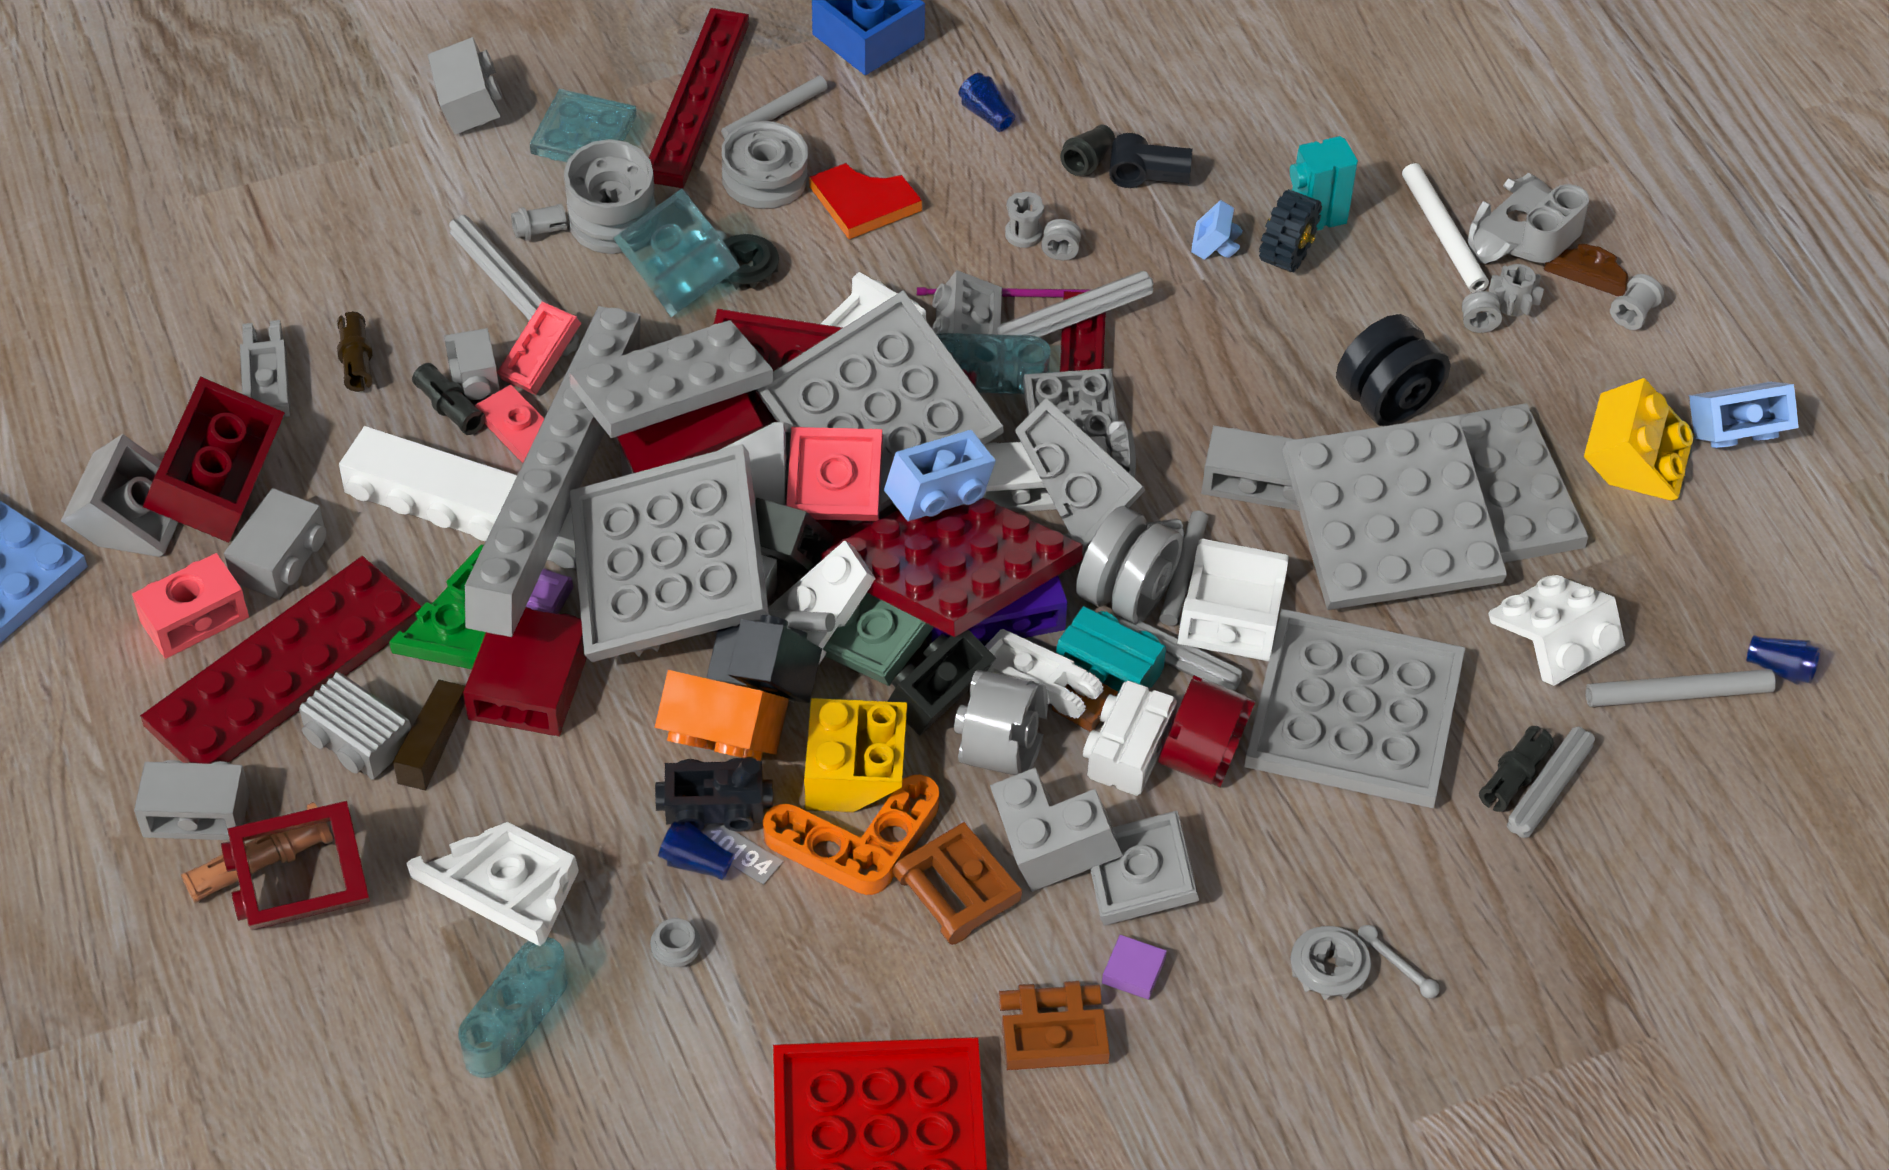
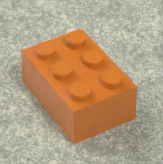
(720, 716)

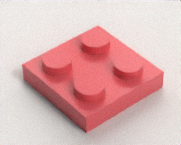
(835, 472)

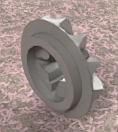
(1121, 445)
(1350, 954)

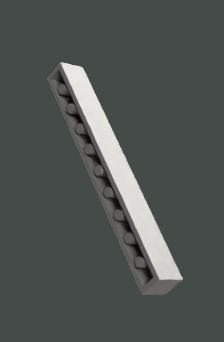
(541, 492)

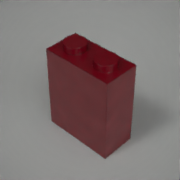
(529, 676)

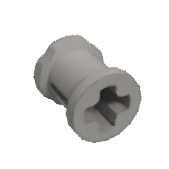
(1021, 217)
(1641, 295)

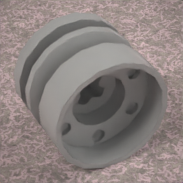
(607, 191)

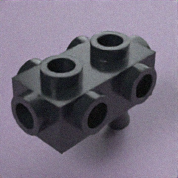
(715, 793)

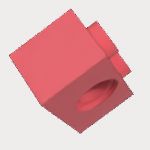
(190, 605)

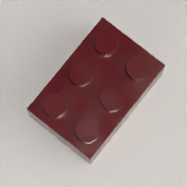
(213, 459)

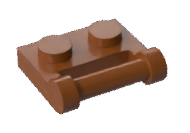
(968, 871)

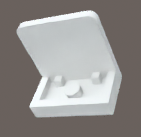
(1567, 624)

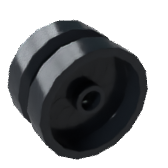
(1393, 370)

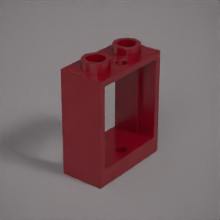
(237, 860)

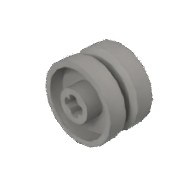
(1129, 564)

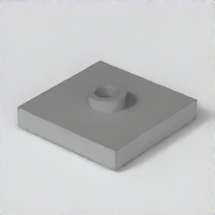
(1150, 874)

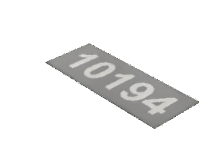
(748, 856)

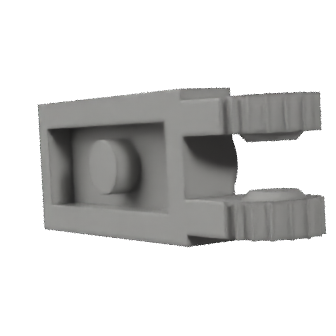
(265, 367)

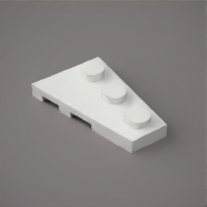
(832, 587)

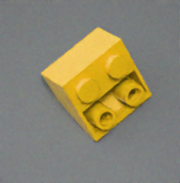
(1639, 441)
(853, 753)

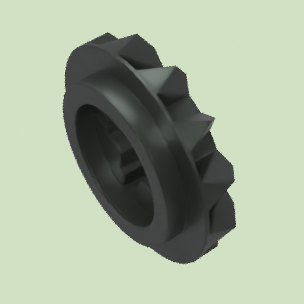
(756, 249)

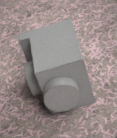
(472, 363)

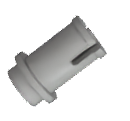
(538, 221)

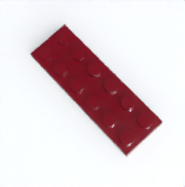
(281, 666)

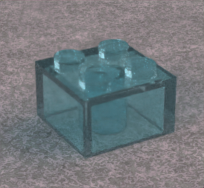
(676, 252)

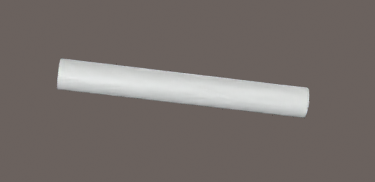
(1445, 228)

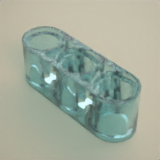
(998, 359)
(512, 1027)

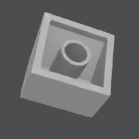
(111, 501)

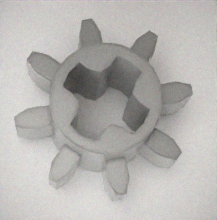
(1517, 289)

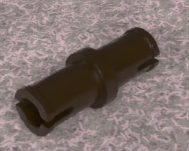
(354, 351)

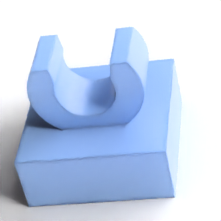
(1216, 232)

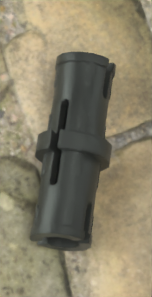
(462, 413)
(1516, 768)

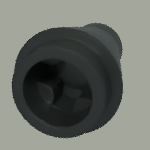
(1085, 151)

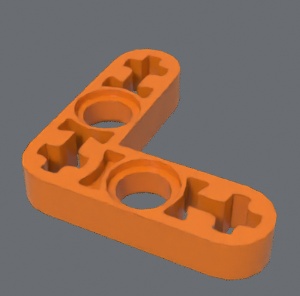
(866, 849)

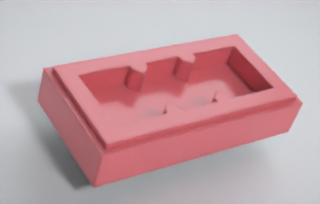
(538, 348)
(511, 420)

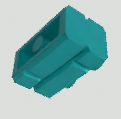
(1327, 175)
(1112, 650)

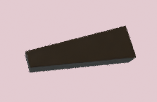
(429, 735)

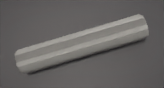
(1191, 659)
(1550, 782)

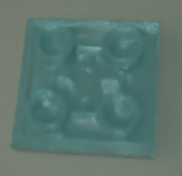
(577, 121)

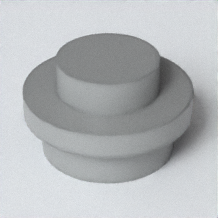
(675, 943)

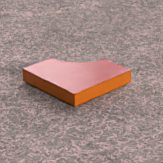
(862, 201)

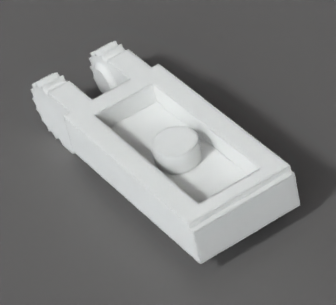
(1032, 662)

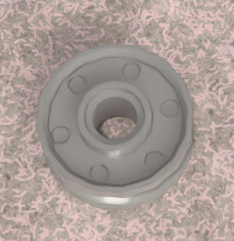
(764, 164)

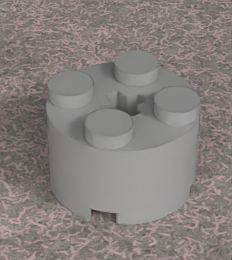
(1001, 723)

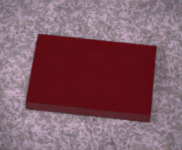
(690, 434)

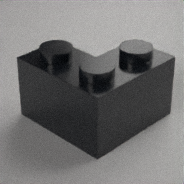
(766, 658)

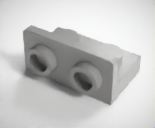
(967, 306)

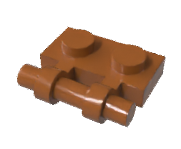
(1053, 1038)

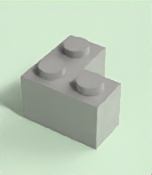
(1049, 838)

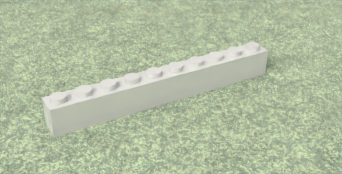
(449, 490)

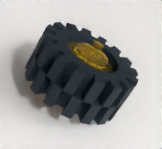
(1290, 230)

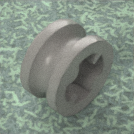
(1061, 239)
(1483, 321)

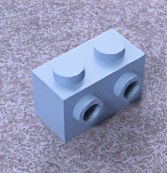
(1744, 412)
(939, 475)

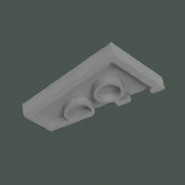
(1075, 471)

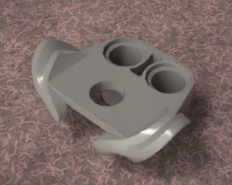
(1551, 224)

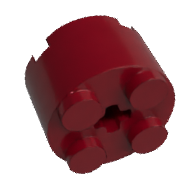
(1206, 731)

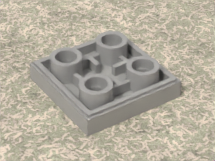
(1081, 395)

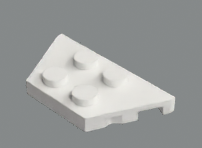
(504, 878)

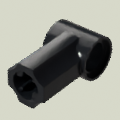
(1137, 161)

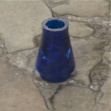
(985, 100)
(1787, 658)
(693, 851)

